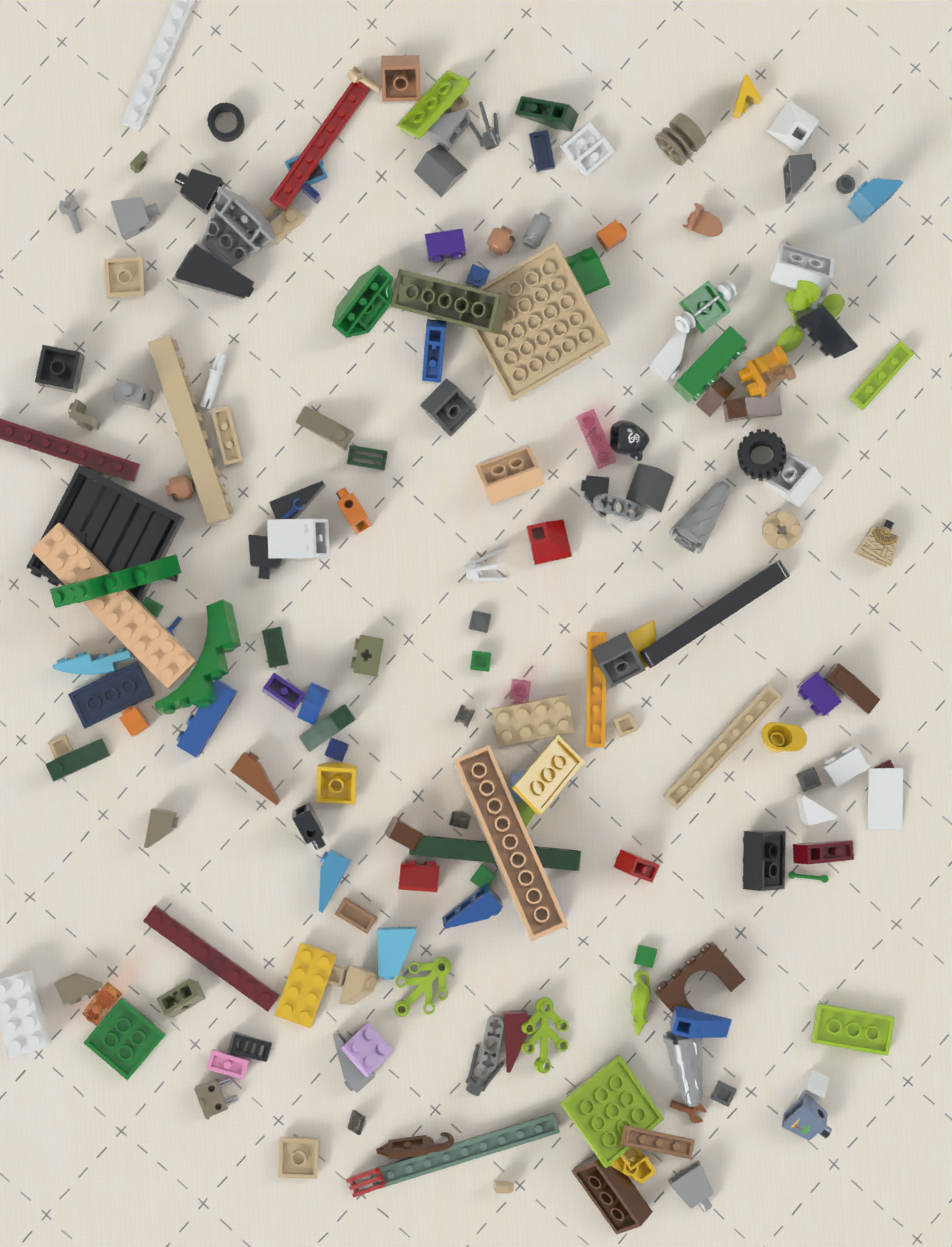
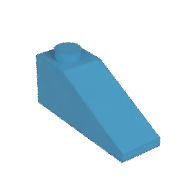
(331, 872)

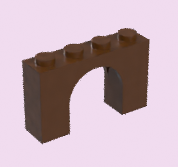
(710, 960)

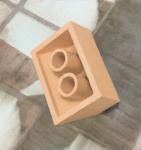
(510, 475)

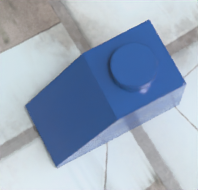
(313, 703)

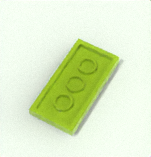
(433, 104)
(852, 1029)

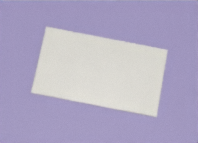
(885, 798)

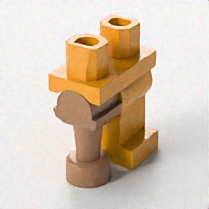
(763, 372)

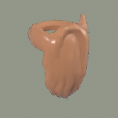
(704, 222)

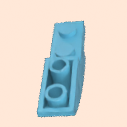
(87, 665)

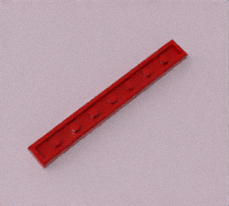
(319, 145)

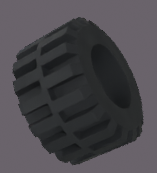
(758, 439)

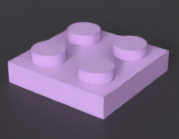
(367, 1049)

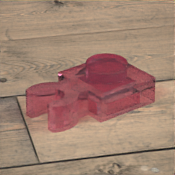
(519, 690)

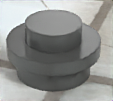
(845, 184)

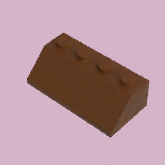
(613, 1195)

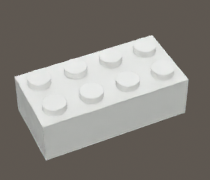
(22, 1015)

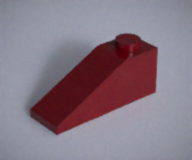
(822, 852)
(514, 1035)

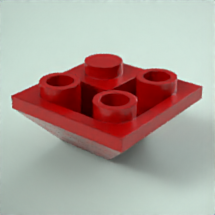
(548, 541)

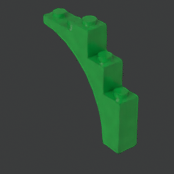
(115, 581)
(212, 665)

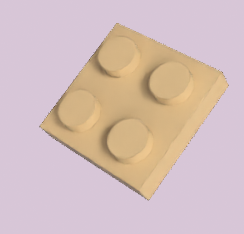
(125, 277)
(298, 1157)

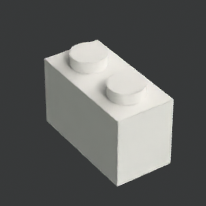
(845, 766)

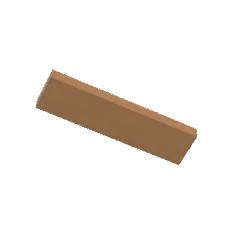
(657, 1142)

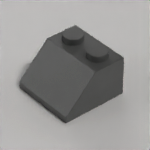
(796, 174)
(448, 407)
(618, 659)

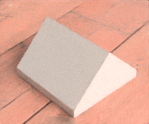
(811, 812)

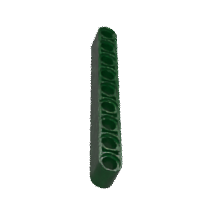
(480, 851)

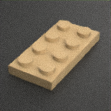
(532, 720)

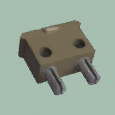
(209, 1098)

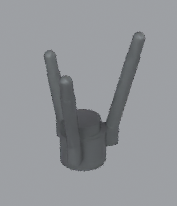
(490, 139)
(477, 1084)

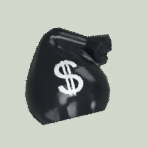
(628, 439)

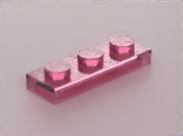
(595, 439)

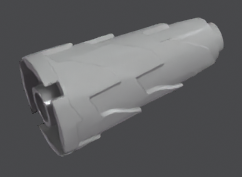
(699, 521)
(687, 1063)

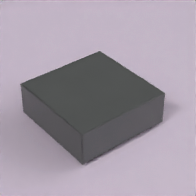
(808, 779)
(723, 1093)

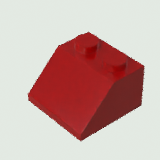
(419, 876)

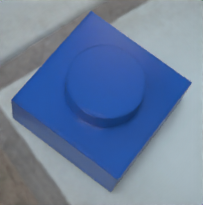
(477, 276)

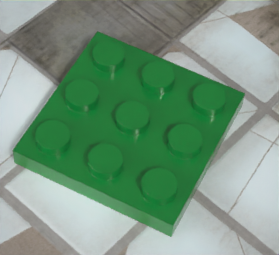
(124, 1038)

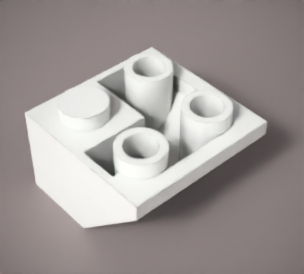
(793, 126)

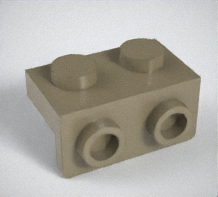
(77, 414)

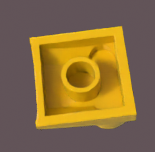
(336, 783)

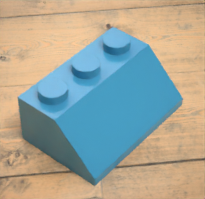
(872, 196)

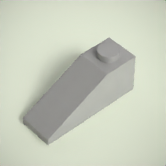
(354, 1077)

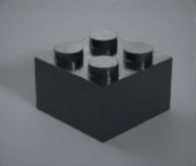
(59, 368)

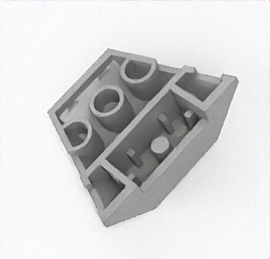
(235, 228)

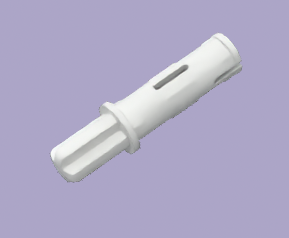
(213, 381)

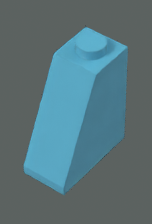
(393, 949)

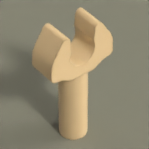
(358, 75)

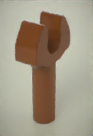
(689, 1110)

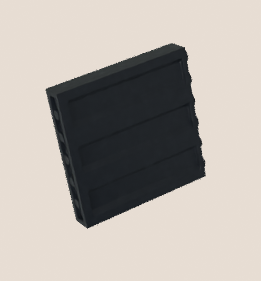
(117, 522)

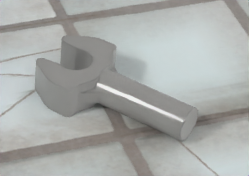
(71, 212)

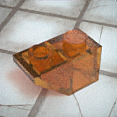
(102, 1003)

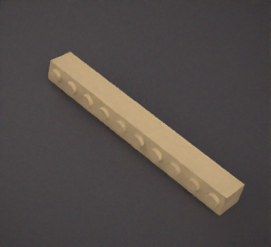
(189, 429)

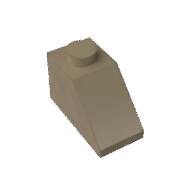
(160, 825)

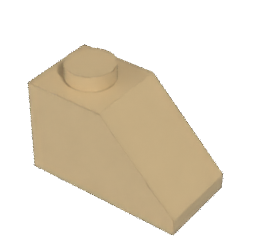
(358, 984)

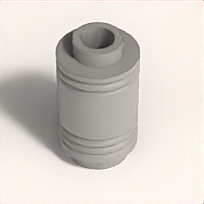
(536, 230)

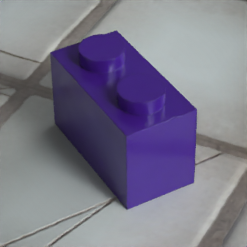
(445, 245)
(283, 692)
(818, 694)

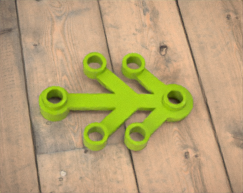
(424, 984)
(543, 1032)

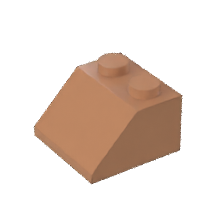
(400, 78)

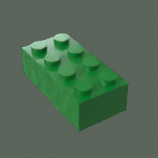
(713, 360)

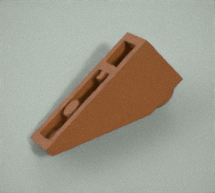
(254, 774)

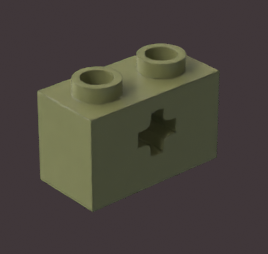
(370, 666)
(181, 998)

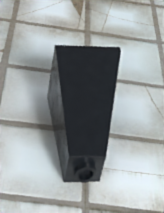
(209, 273)

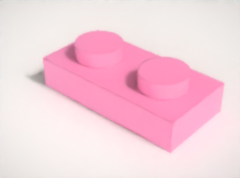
(227, 1064)

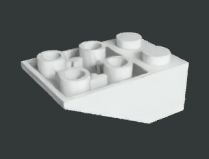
(298, 538)

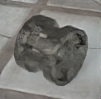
(464, 715)

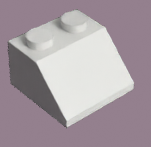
(796, 480)

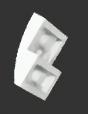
(587, 149)

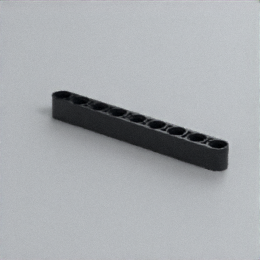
(714, 614)

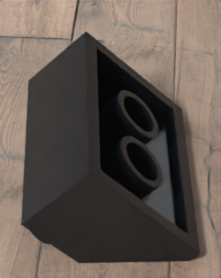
(825, 330)
(764, 860)

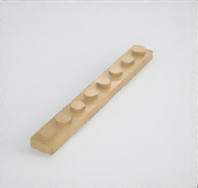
(722, 746)

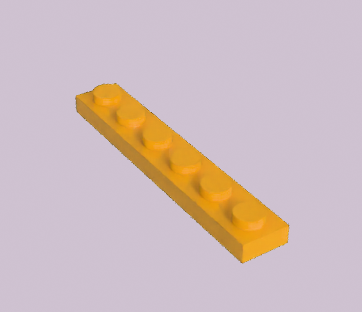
(595, 694)

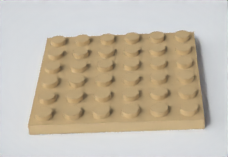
(544, 325)

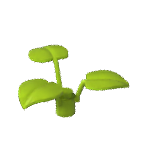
(798, 300)

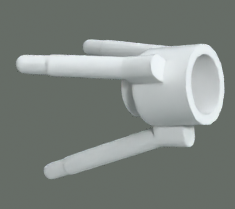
(474, 570)

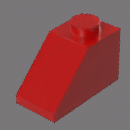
(636, 866)

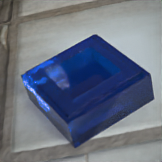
(310, 192)
(336, 749)

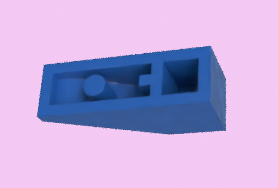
(434, 350)
(475, 908)

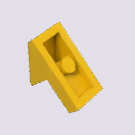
(746, 94)

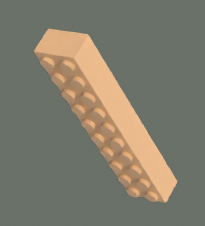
(117, 611)
(510, 843)

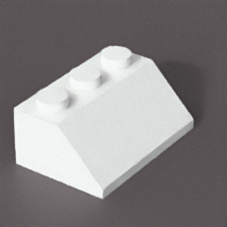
(799, 264)

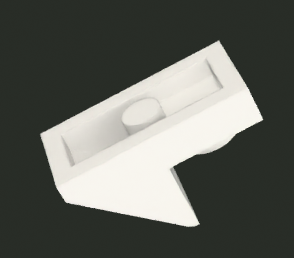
(814, 1085)

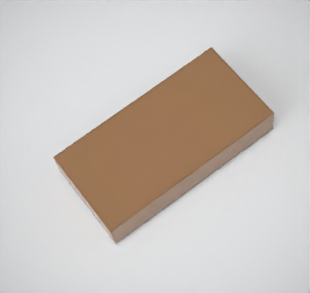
(356, 915)

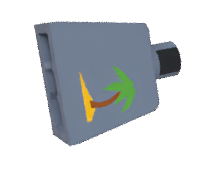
(806, 1118)

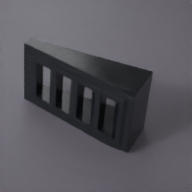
(232, 1046)

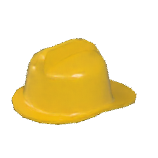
(783, 737)

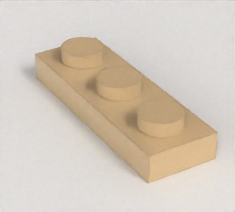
(227, 435)

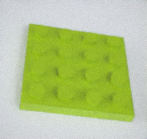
(607, 1104)

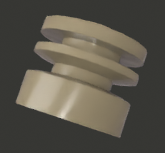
(680, 139)

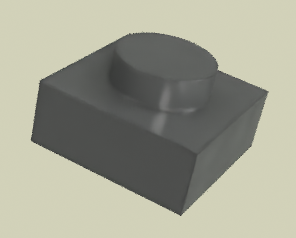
(480, 621)

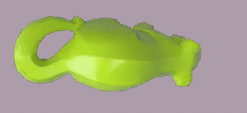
(640, 997)

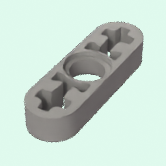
(625, 504)
(489, 1028)

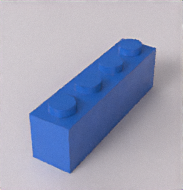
(206, 720)

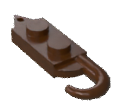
(414, 1146)

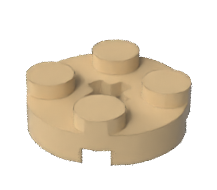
(770, 530)

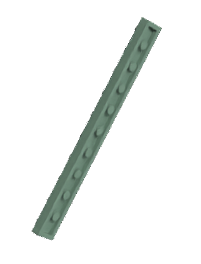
(469, 1149)

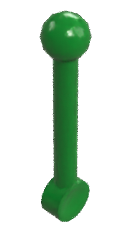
(824, 878)

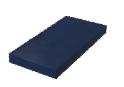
(111, 694)

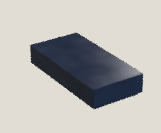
(541, 150)

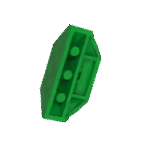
(364, 303)

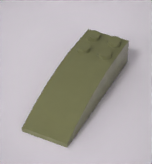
(450, 301)

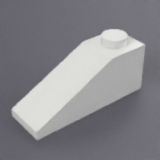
(669, 357)

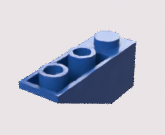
(698, 1024)

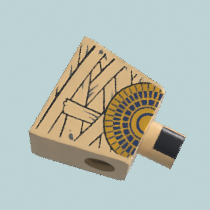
(879, 544)

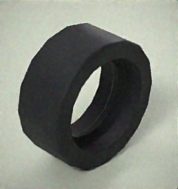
(226, 107)

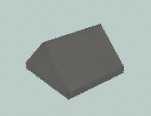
(439, 170)
(650, 487)

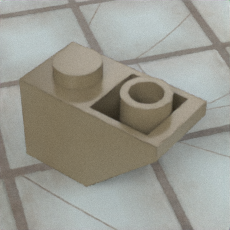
(76, 986)

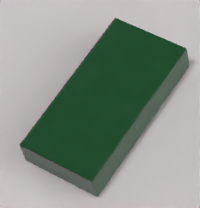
(275, 647)

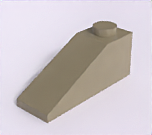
(325, 428)

